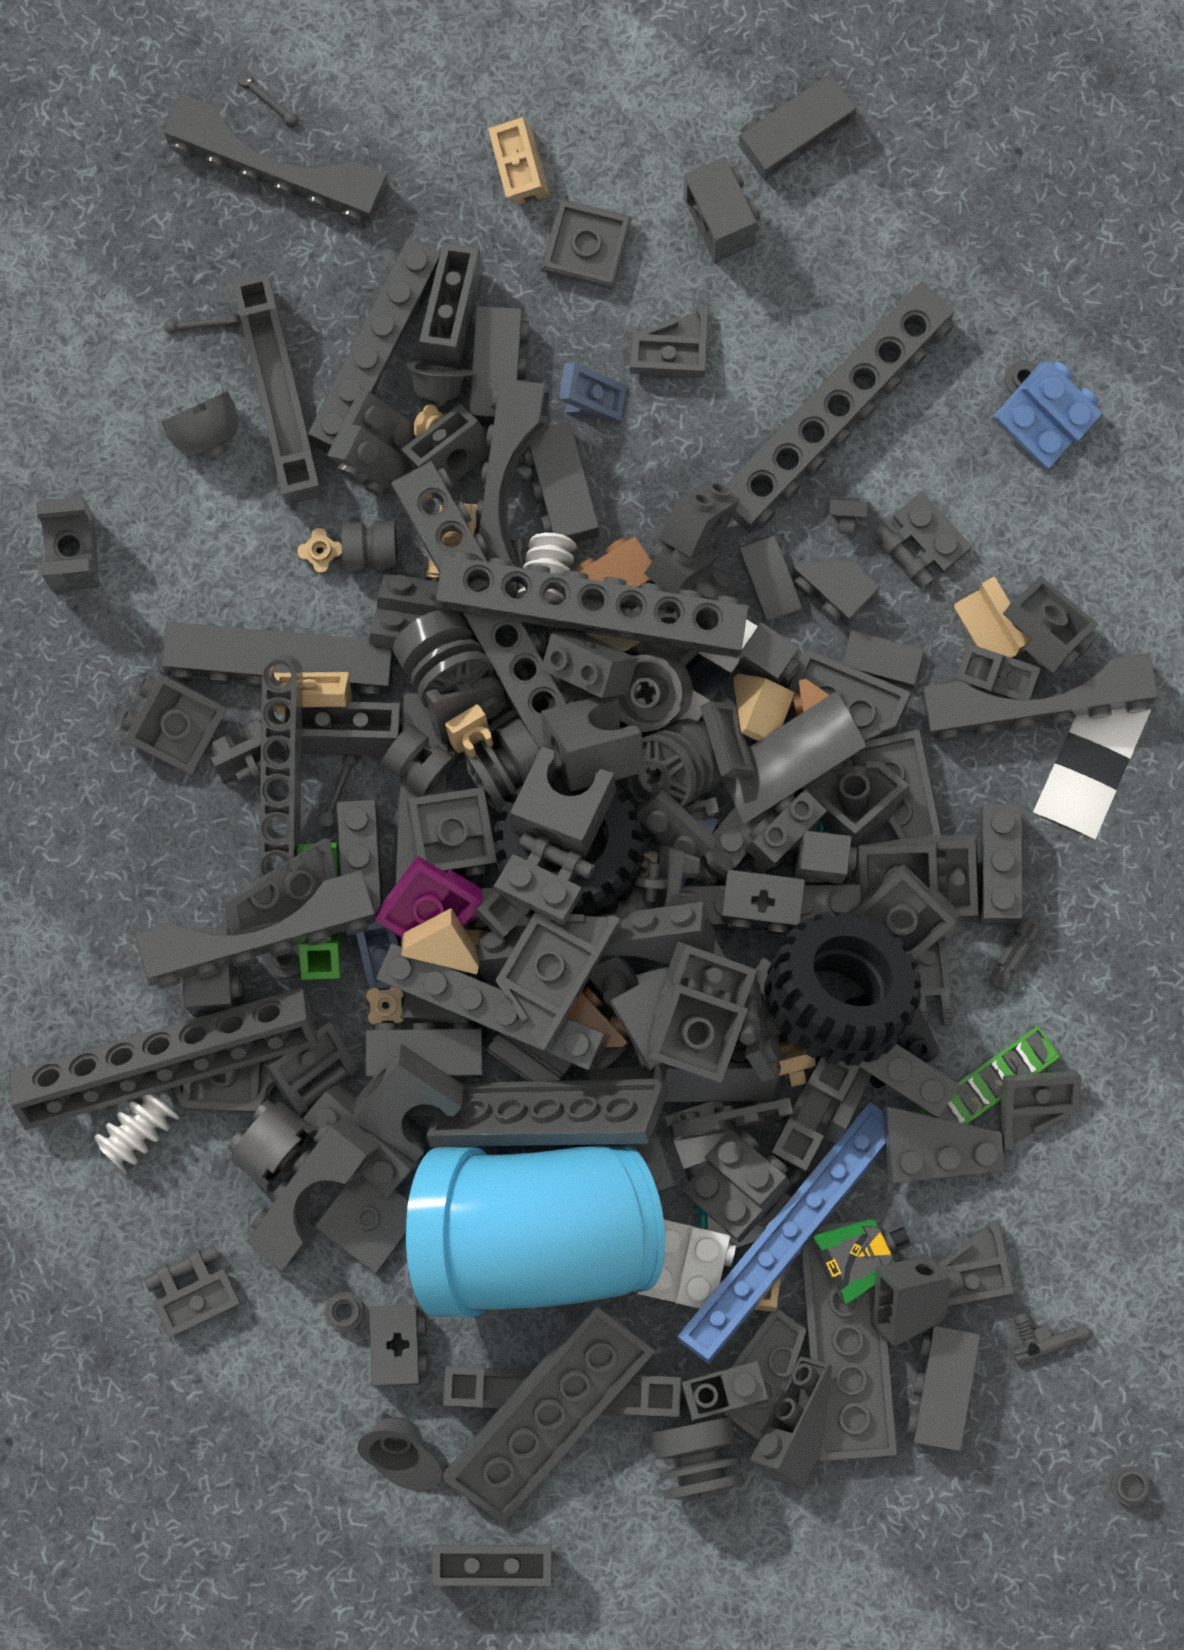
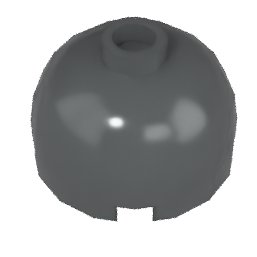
(204, 426)

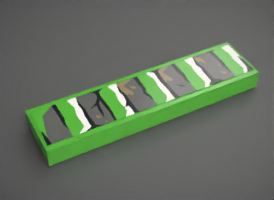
(984, 1085)

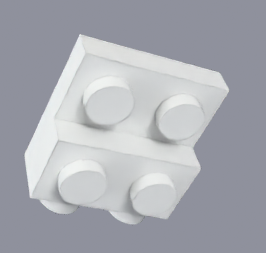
(691, 1264)

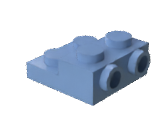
(1048, 413)

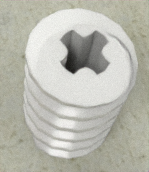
(553, 552)
(135, 1129)

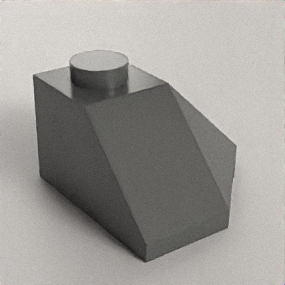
(858, 799)

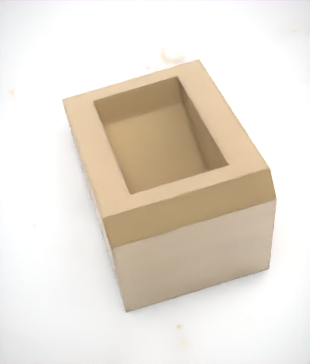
(760, 705)
(442, 943)

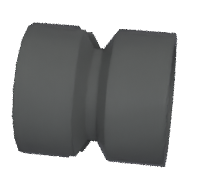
(370, 545)
(407, 751)

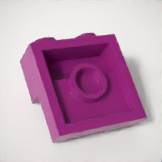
(425, 893)

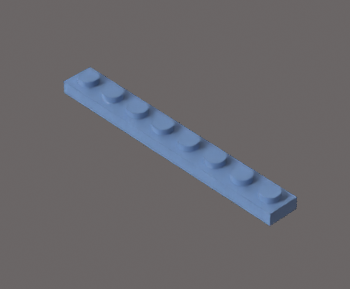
(786, 1236)

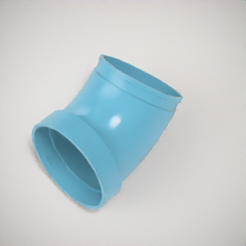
(531, 1228)

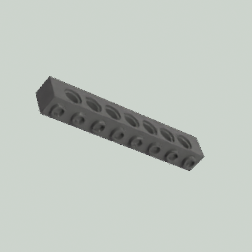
(919, 307)
(412, 493)
(608, 621)
(163, 1058)

